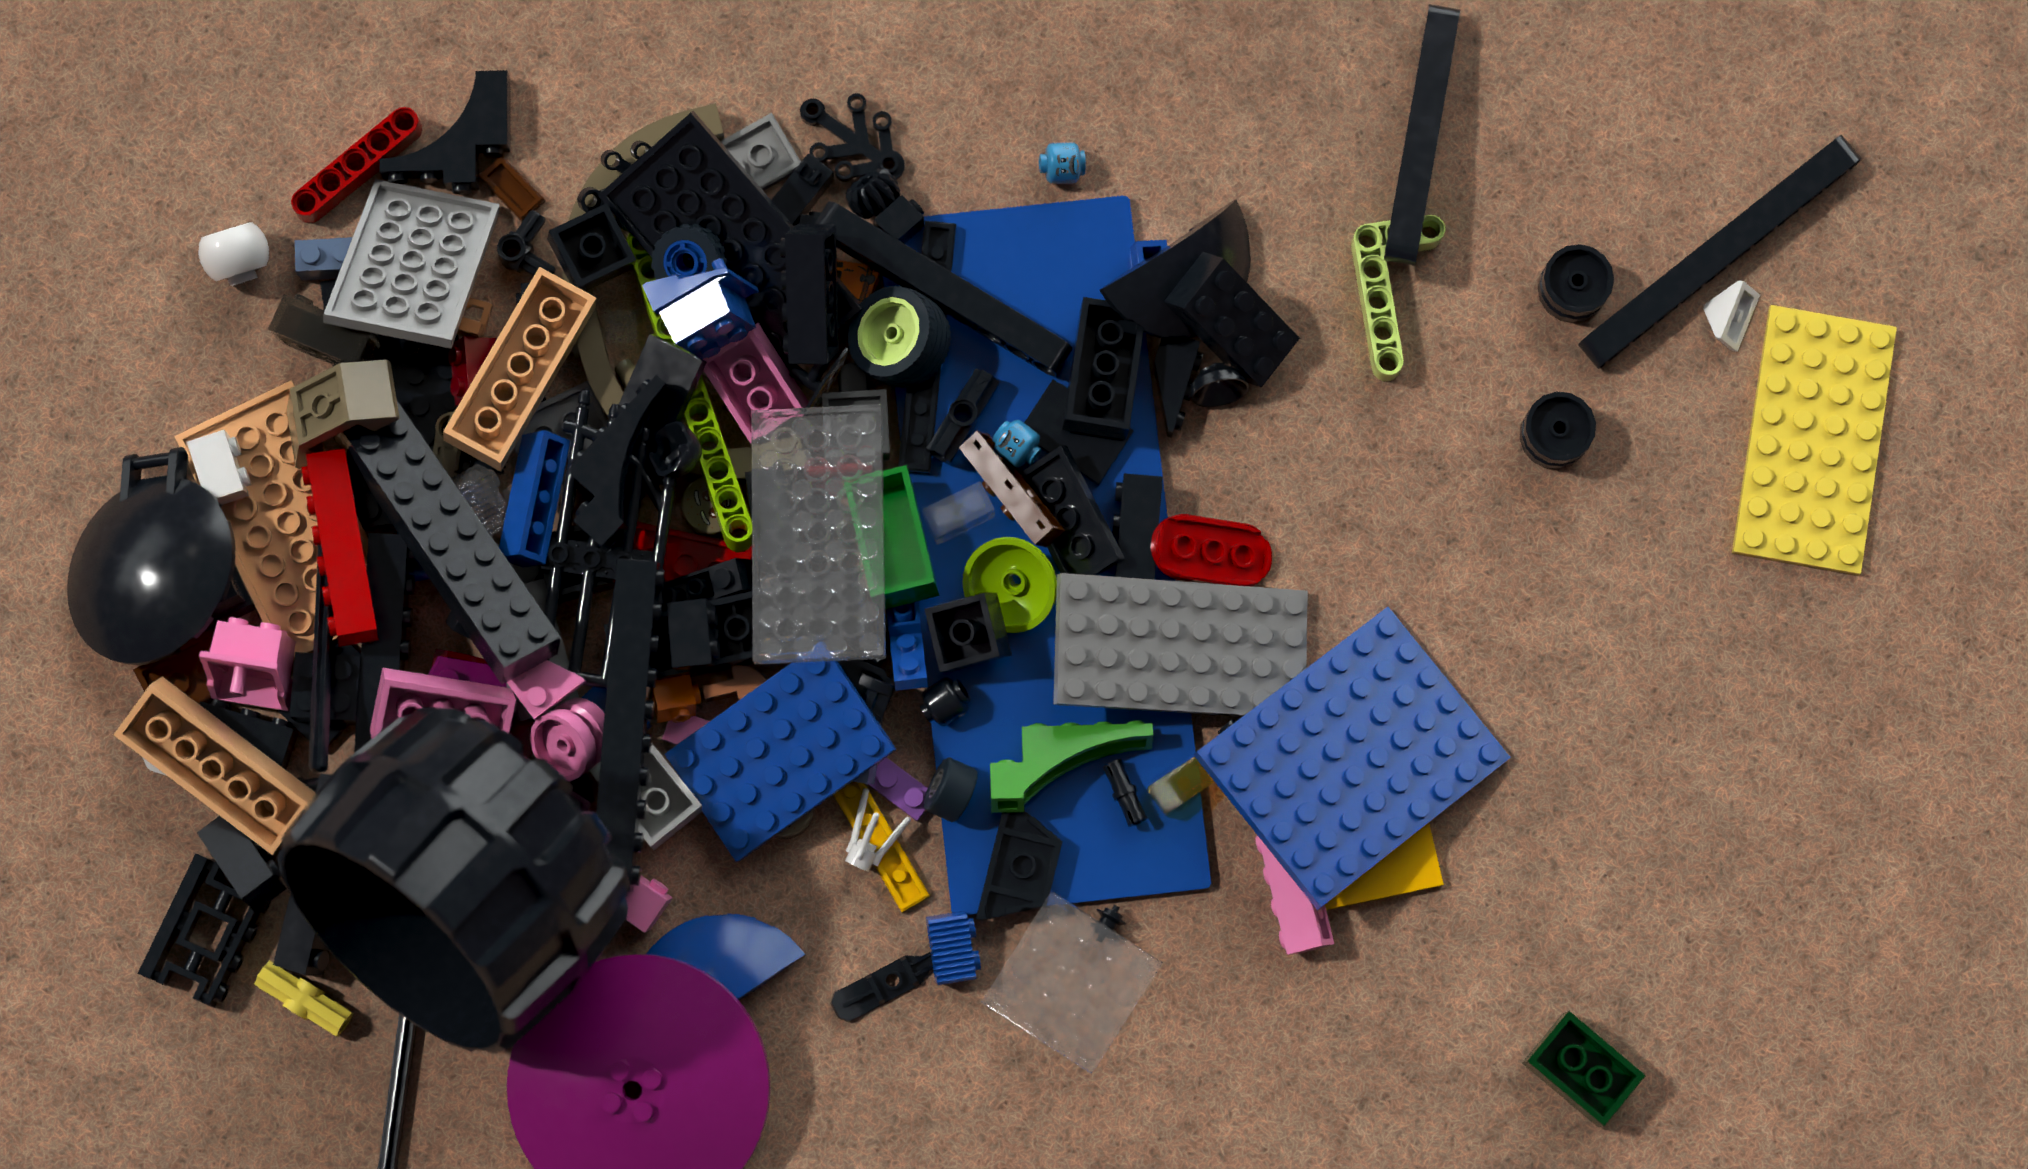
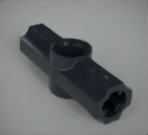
(971, 399)

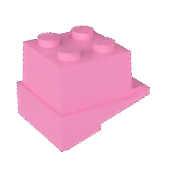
(250, 664)

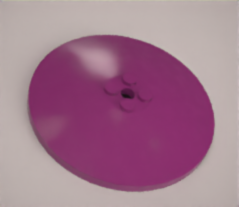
(651, 1025)

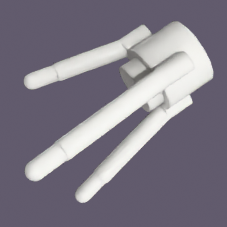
(861, 851)

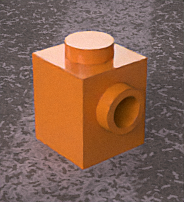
(675, 699)

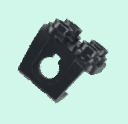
(871, 684)

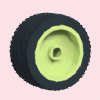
(899, 337)

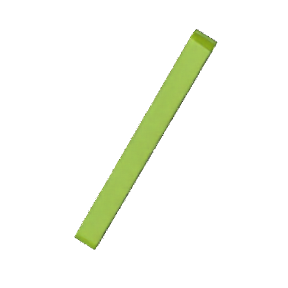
(706, 431)

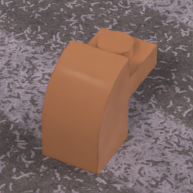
(744, 681)

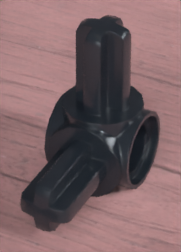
(522, 239)

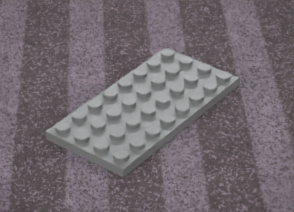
(1175, 644)

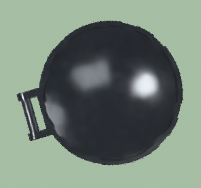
(151, 564)

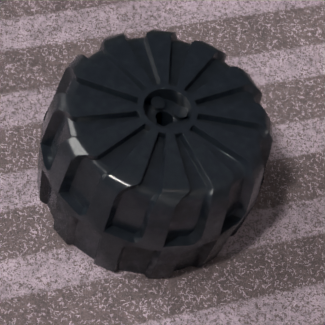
(456, 878)

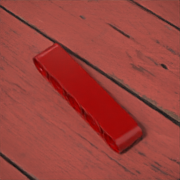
(361, 150)

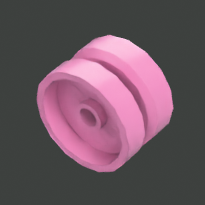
(569, 737)

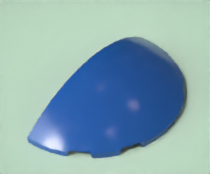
(731, 949)

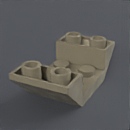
(337, 401)

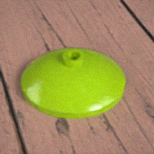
(992, 571)

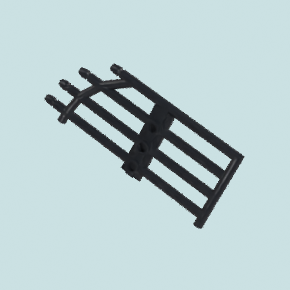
(588, 557)

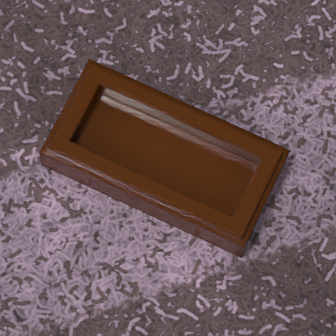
(511, 188)

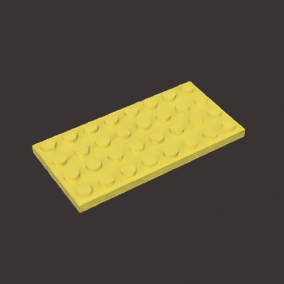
(1814, 440)

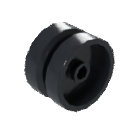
(1581, 266)
(1569, 415)

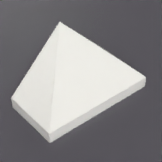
(1731, 313)

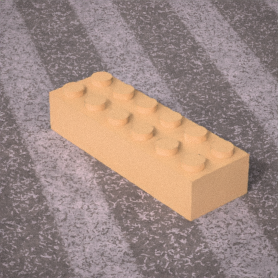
(519, 369)
(214, 764)

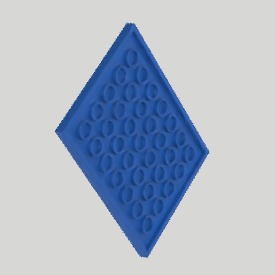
(1352, 757)

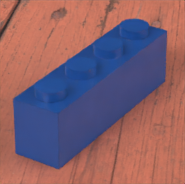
(534, 498)

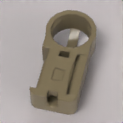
(446, 453)

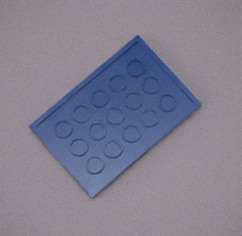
(779, 753)

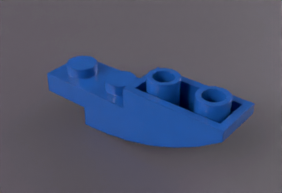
(907, 647)

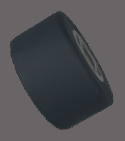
(950, 789)

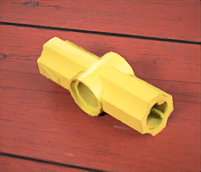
(303, 998)

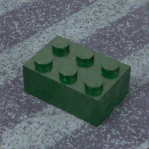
(1583, 1069)

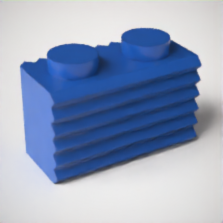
(952, 947)

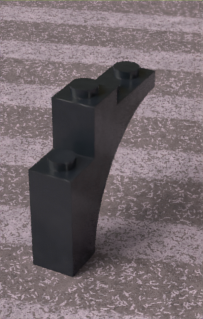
(455, 155)

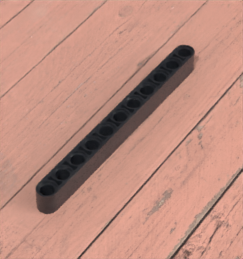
(1719, 251)

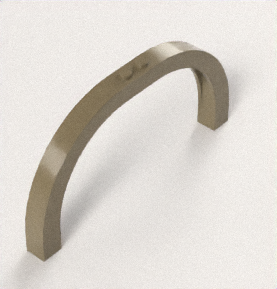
(591, 344)

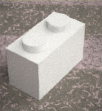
(218, 466)

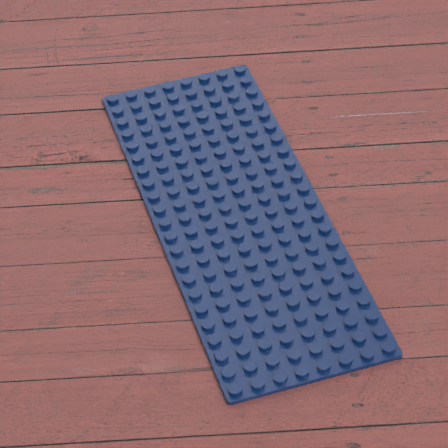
(1042, 267)

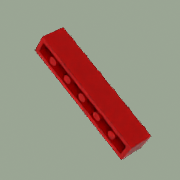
(341, 547)

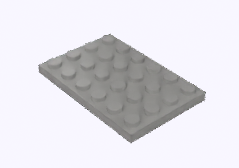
(412, 264)

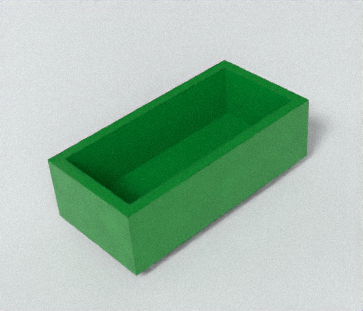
(906, 553)

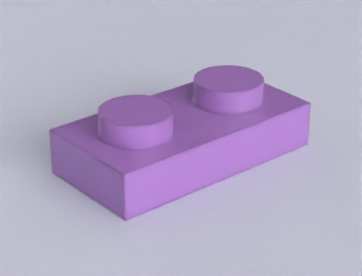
(900, 788)

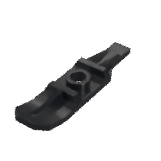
(874, 991)

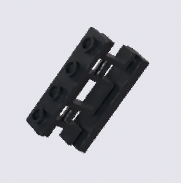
(181, 919)

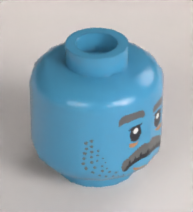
(1062, 163)
(1017, 443)

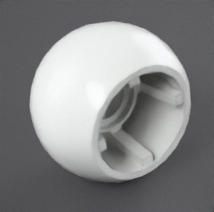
(234, 253)

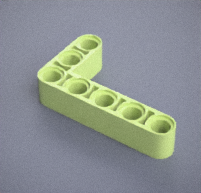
(1381, 288)

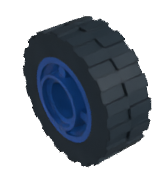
(690, 239)

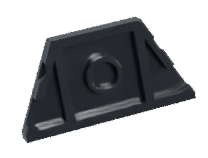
(1019, 867)

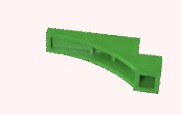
(1056, 750)

